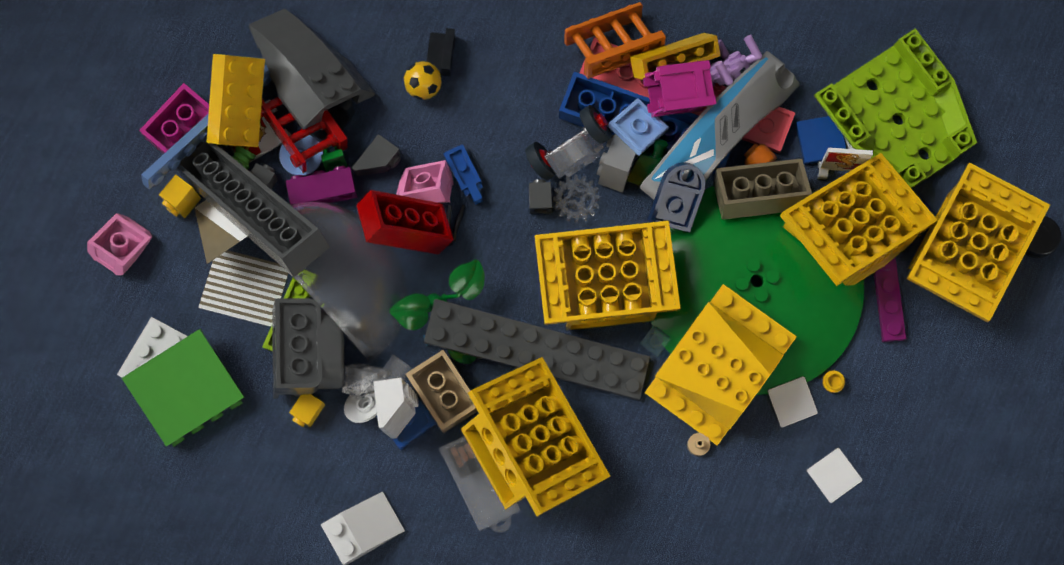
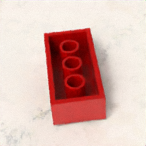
(404, 222)

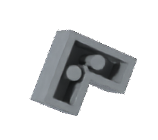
(615, 164)

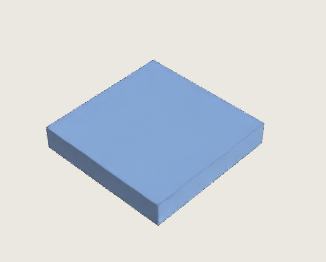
(637, 127)

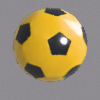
(422, 80)

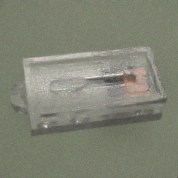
(476, 487)

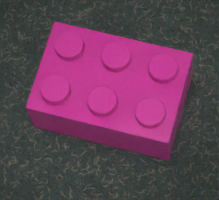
(175, 118)

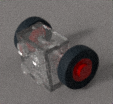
(570, 155)

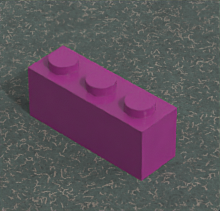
(322, 186)

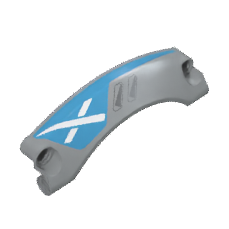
(723, 125)

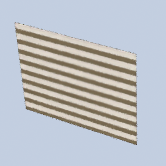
(243, 287)

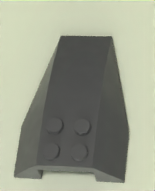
(306, 68)

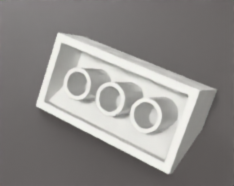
(394, 405)

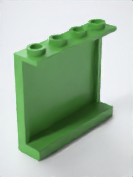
(183, 388)

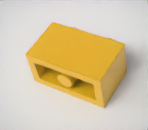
(179, 197)

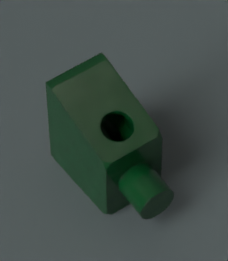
(647, 162)

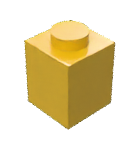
(306, 410)

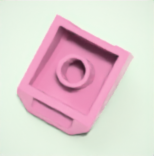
(427, 182)
(118, 243)

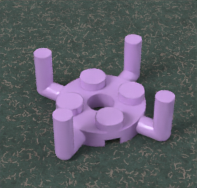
(729, 69)

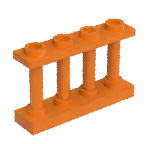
(612, 56)

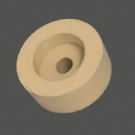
(694, 448)

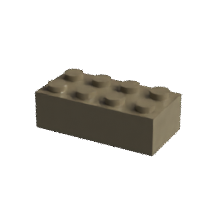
(760, 188)

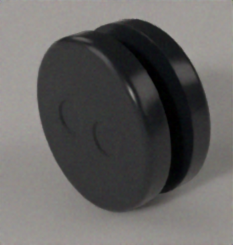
(1045, 240)

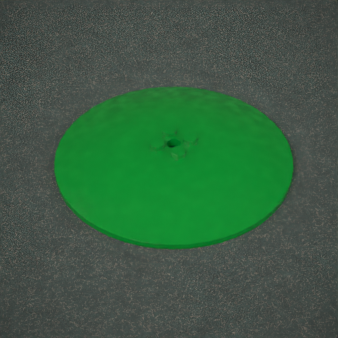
(792, 289)

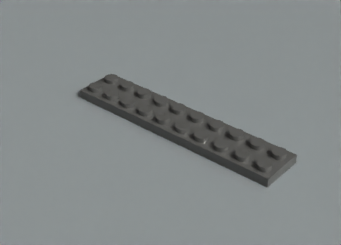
(520, 343)

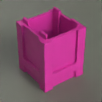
(679, 88)

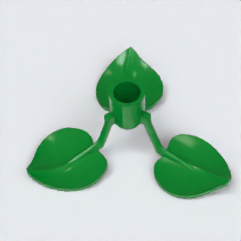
(412, 310)

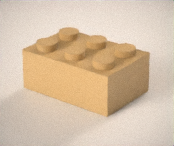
(442, 391)

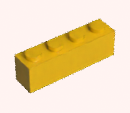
(692, 49)

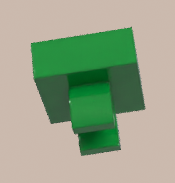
(333, 159)

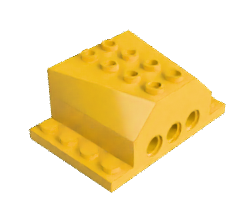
(859, 221)
(977, 242)
(607, 275)
(720, 364)
(531, 440)

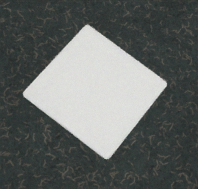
(792, 401)
(834, 475)

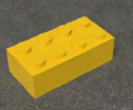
(235, 100)

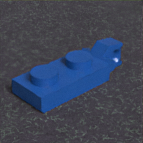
(464, 172)

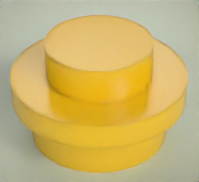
(833, 381)

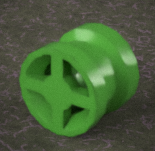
(243, 156)

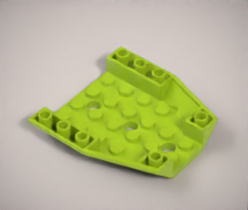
(917, 89)

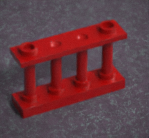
(334, 138)

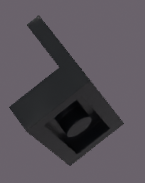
(441, 50)

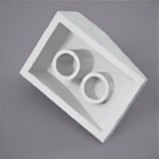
(362, 528)

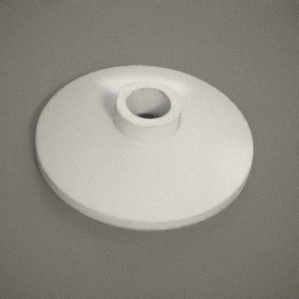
(360, 409)

